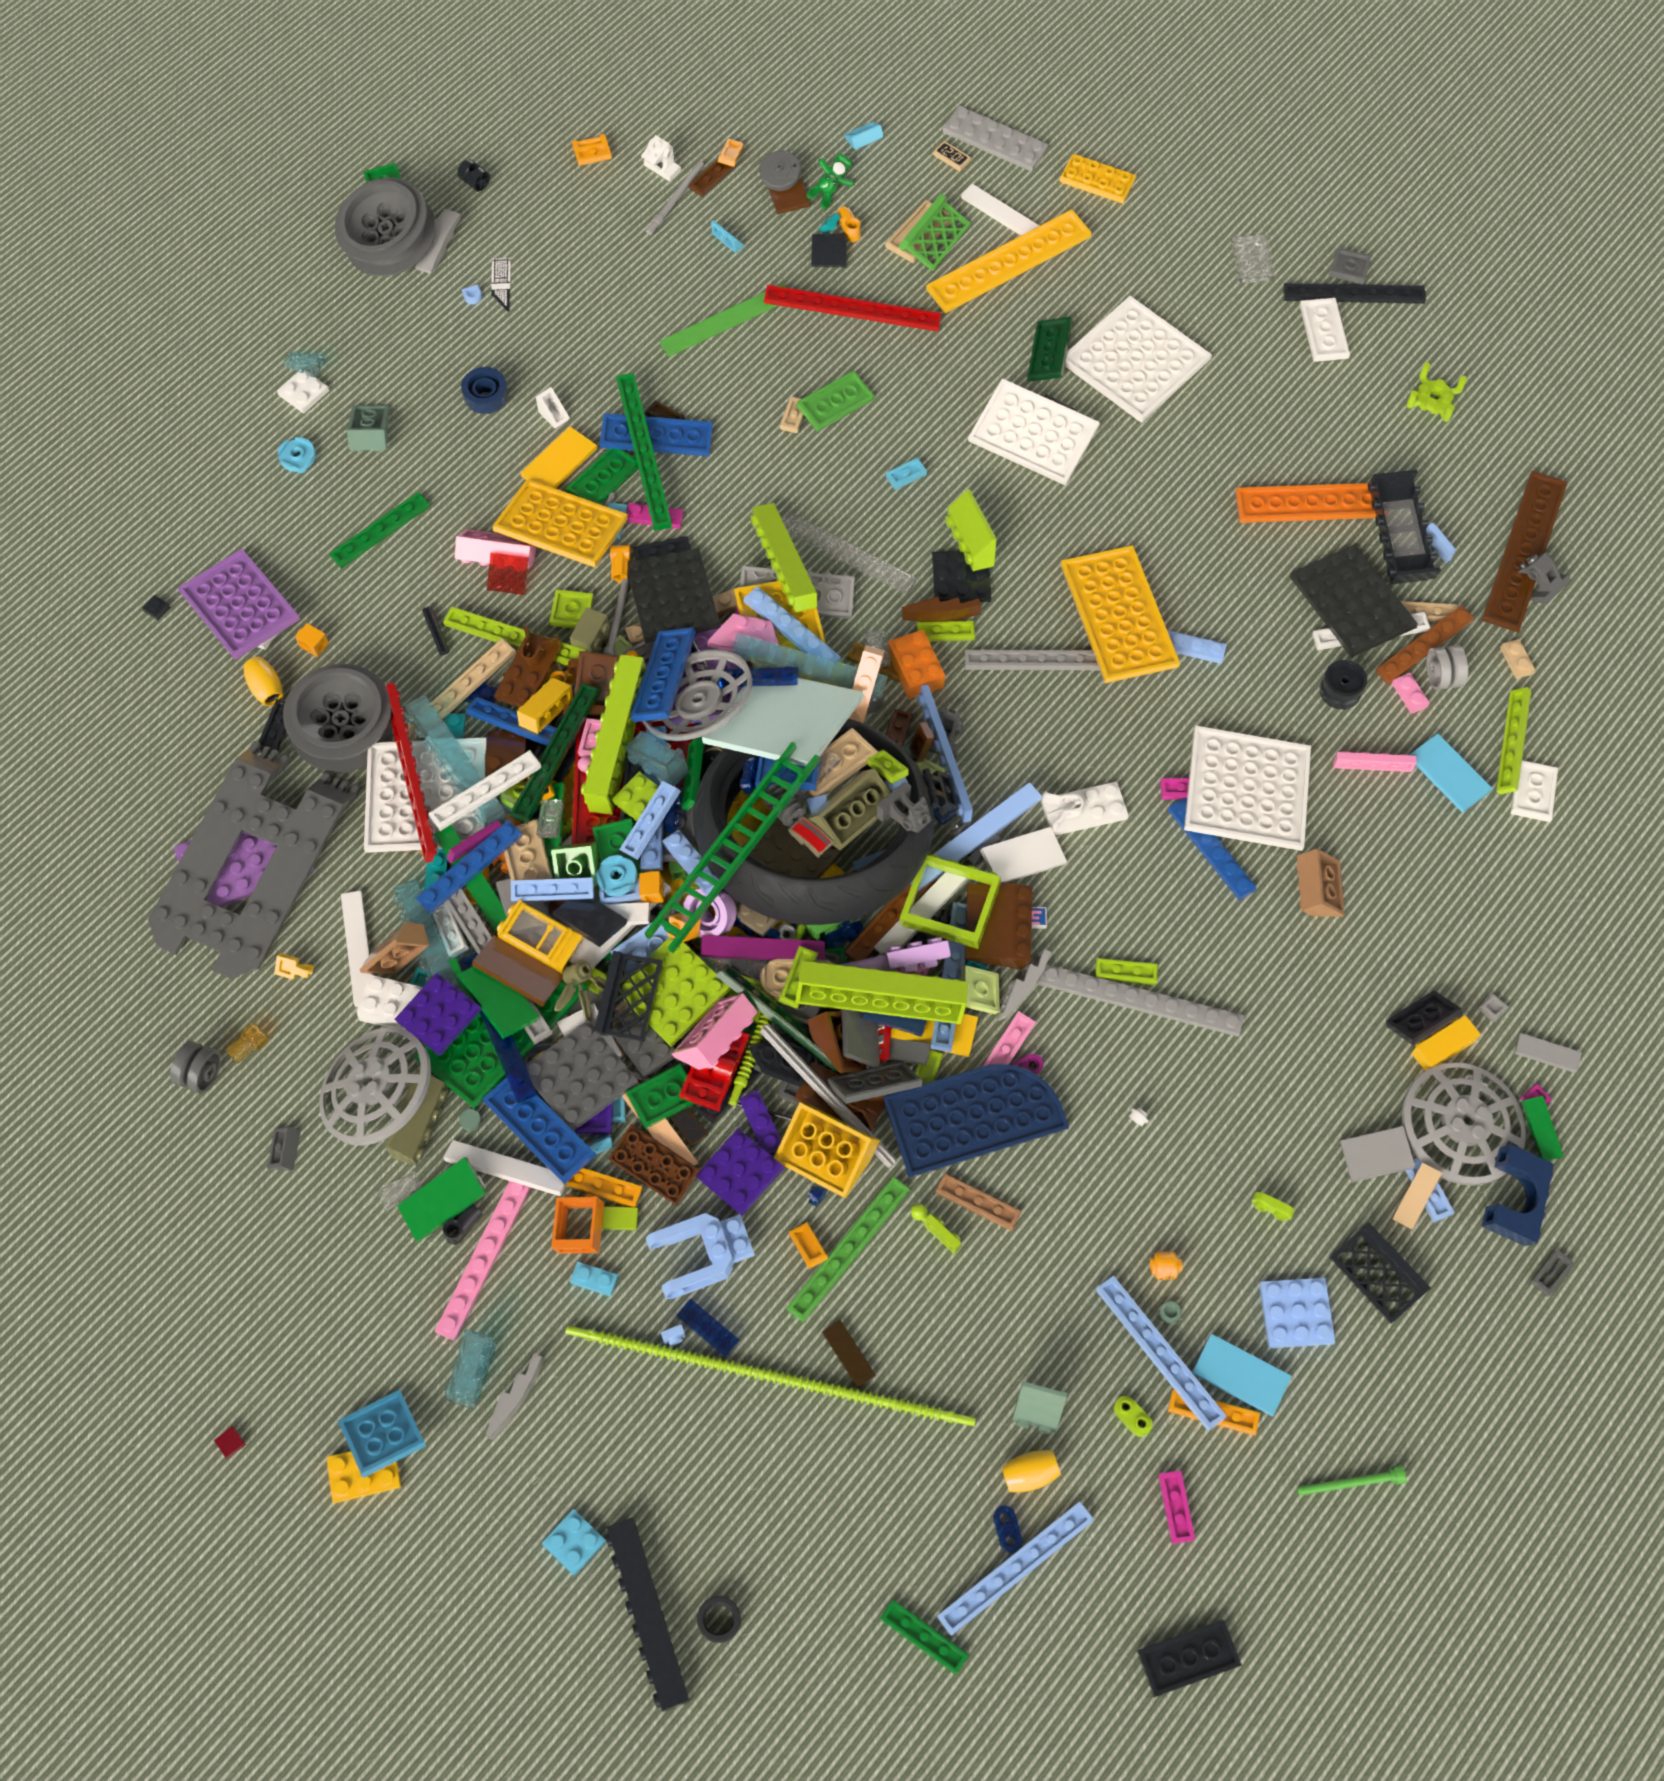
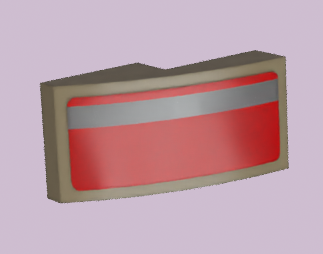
(810, 835)

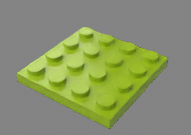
(684, 991)

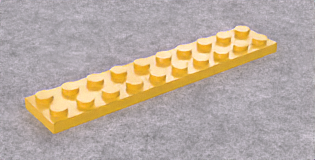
(1008, 261)

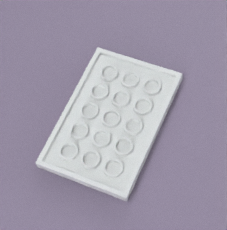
(1033, 431)

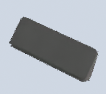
(283, 1149)

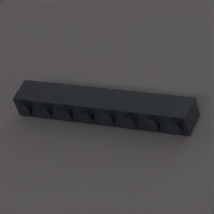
(648, 1615)

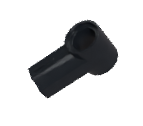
(463, 1223)

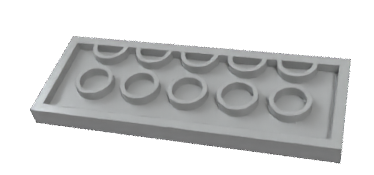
(833, 591)

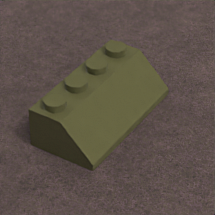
(851, 808)
(409, 1141)

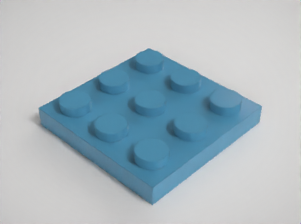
(381, 1433)

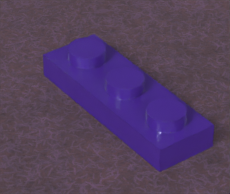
(761, 1122)

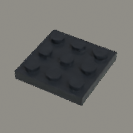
(956, 579)

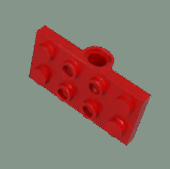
(710, 1086)

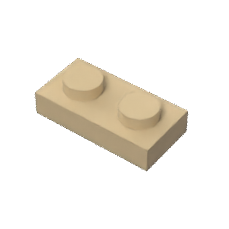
(792, 417)
(1517, 659)

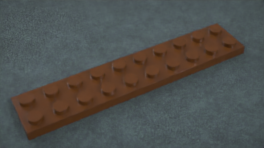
(1527, 537)

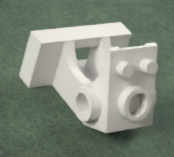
(661, 151)

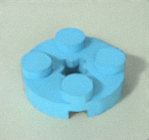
(301, 462)
(622, 885)

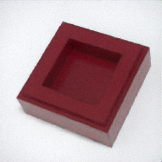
(229, 1442)

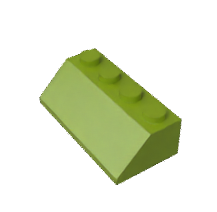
(972, 531)

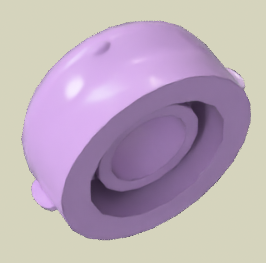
(725, 913)

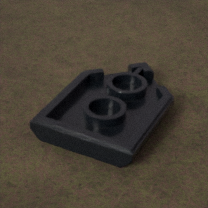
(775, 1065)

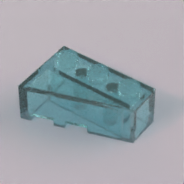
(657, 758)

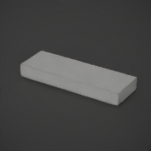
(1548, 1053)

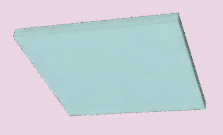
(779, 715)

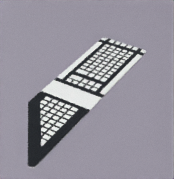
(501, 281)

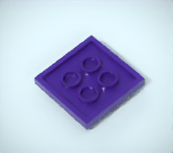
(438, 1014)
(740, 1172)

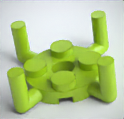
(1438, 388)

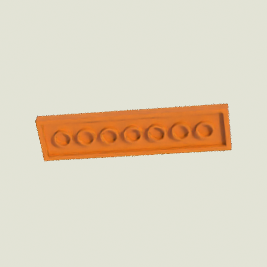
(1304, 503)

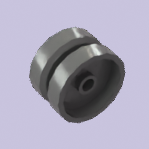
(195, 1067)

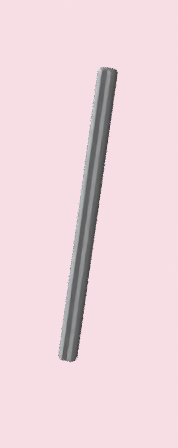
(822, 1089)

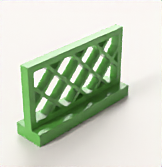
(924, 222)

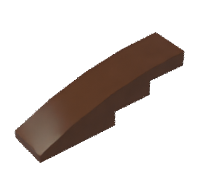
(934, 611)

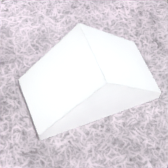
(551, 408)

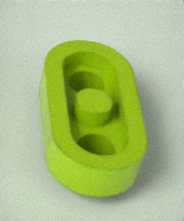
(1267, 1203)
(1132, 1416)

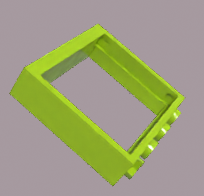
(943, 930)

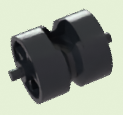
(473, 175)

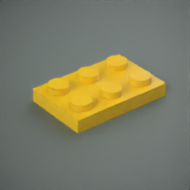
(349, 1484)

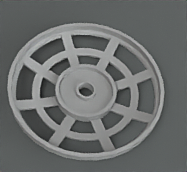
(705, 697)
(377, 1089)
(1456, 1128)

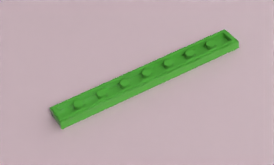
(716, 324)
(848, 1249)

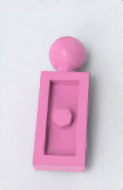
(587, 742)

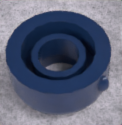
(484, 380)

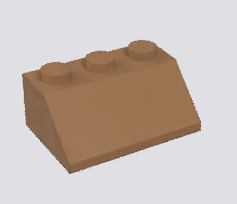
(1320, 884)
(397, 950)

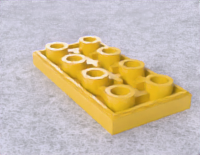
(1097, 178)
(560, 459)
(962, 1038)

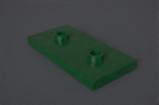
(1050, 349)

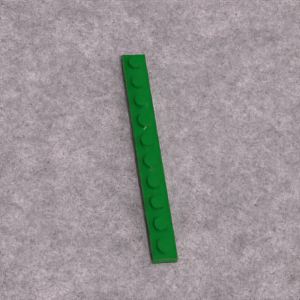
(643, 452)

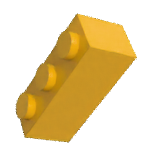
(544, 705)
(1446, 1043)

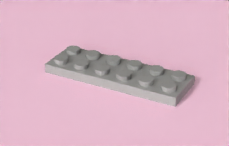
(995, 138)

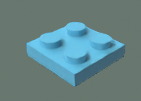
(574, 1542)

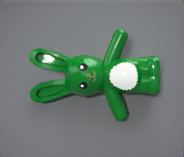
(829, 182)

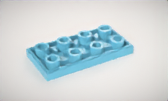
(1450, 773)
(1241, 1375)

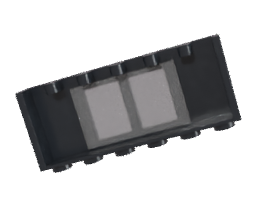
(1402, 527)

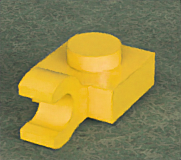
(289, 967)

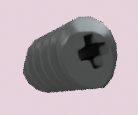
(792, 812)

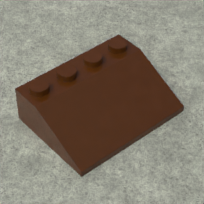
(1008, 929)

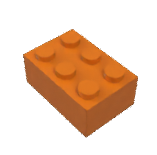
(916, 663)

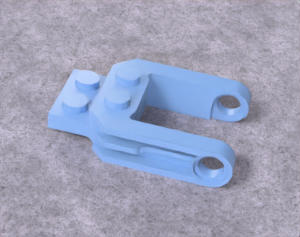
(723, 1240)

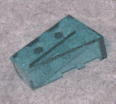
(470, 1369)

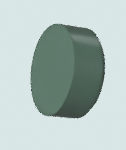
(470, 1120)
(1170, 1312)

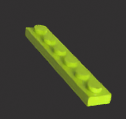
(1513, 741)

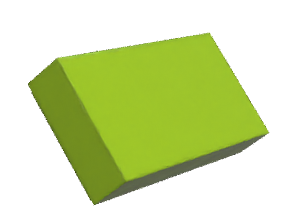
(929, 1072)
(620, 1218)

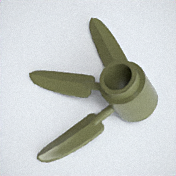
(575, 975)

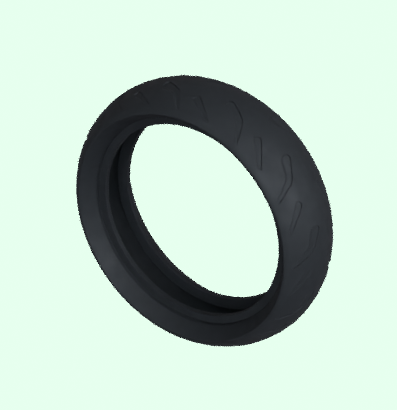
(811, 899)

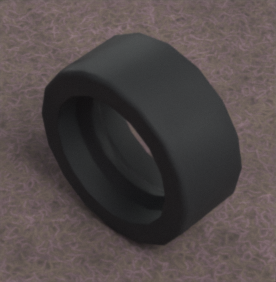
(701, 1622)

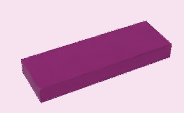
(471, 842)

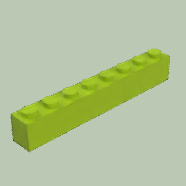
(784, 557)

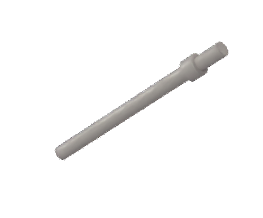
(659, 218)
(617, 617)

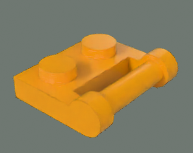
(591, 150)

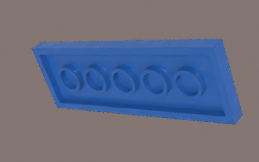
(666, 435)
(663, 674)
(541, 1131)

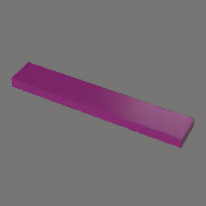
(757, 948)

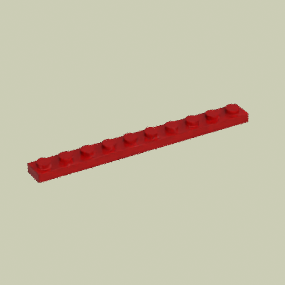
(852, 308)
(412, 779)

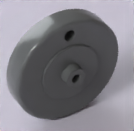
(780, 170)

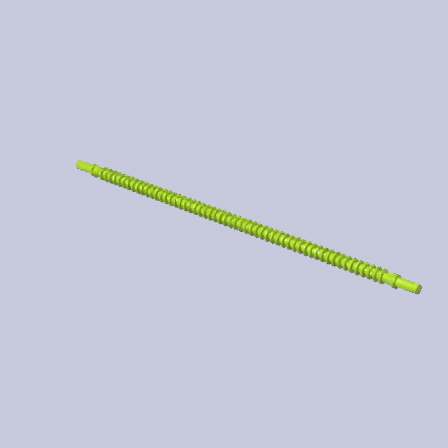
(592, 1335)

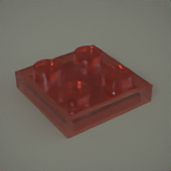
(507, 573)

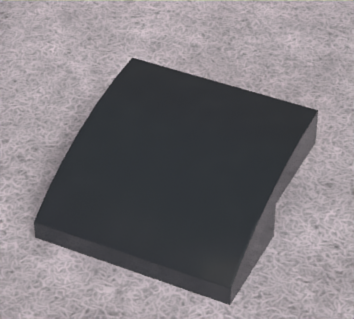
(829, 250)

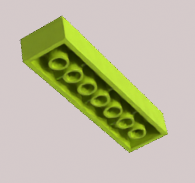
(615, 734)
(881, 992)

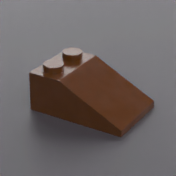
(502, 749)
(827, 1034)

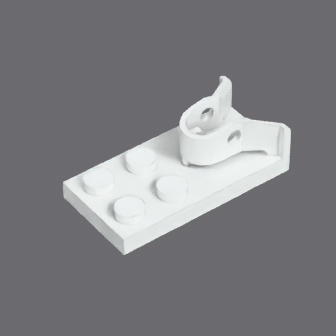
(1084, 808)

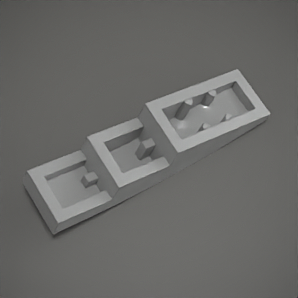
(444, 232)
(1020, 988)
(510, 1403)

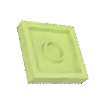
(982, 989)

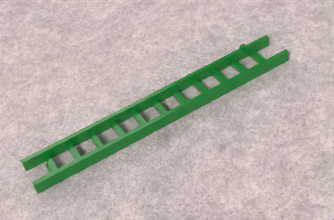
(680, 934)

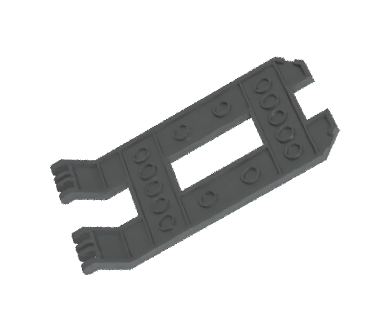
(239, 809)

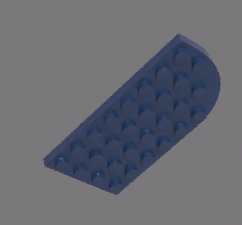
(972, 1116)

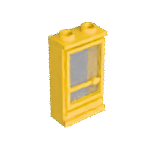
(539, 936)

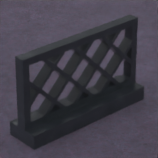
(611, 996)
(1390, 1257)

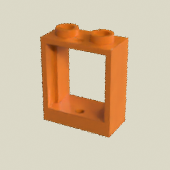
(576, 1246)

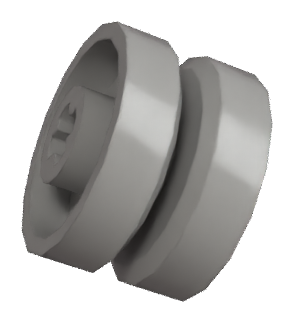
(1447, 667)

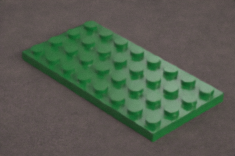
(471, 1062)

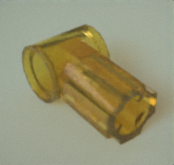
(252, 1039)

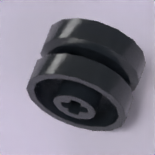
(1343, 684)

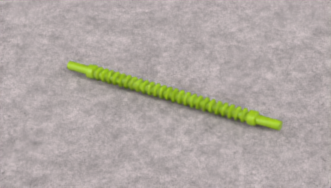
(741, 1080)

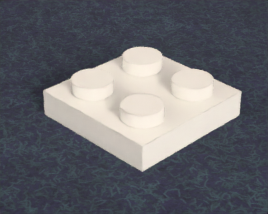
(302, 391)

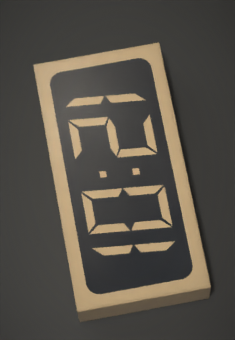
(952, 156)

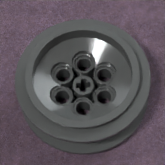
(385, 227)
(312, 703)

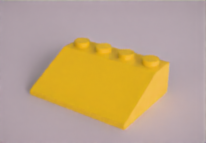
(825, 1149)

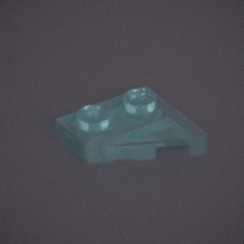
(308, 362)

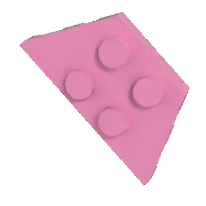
(745, 625)

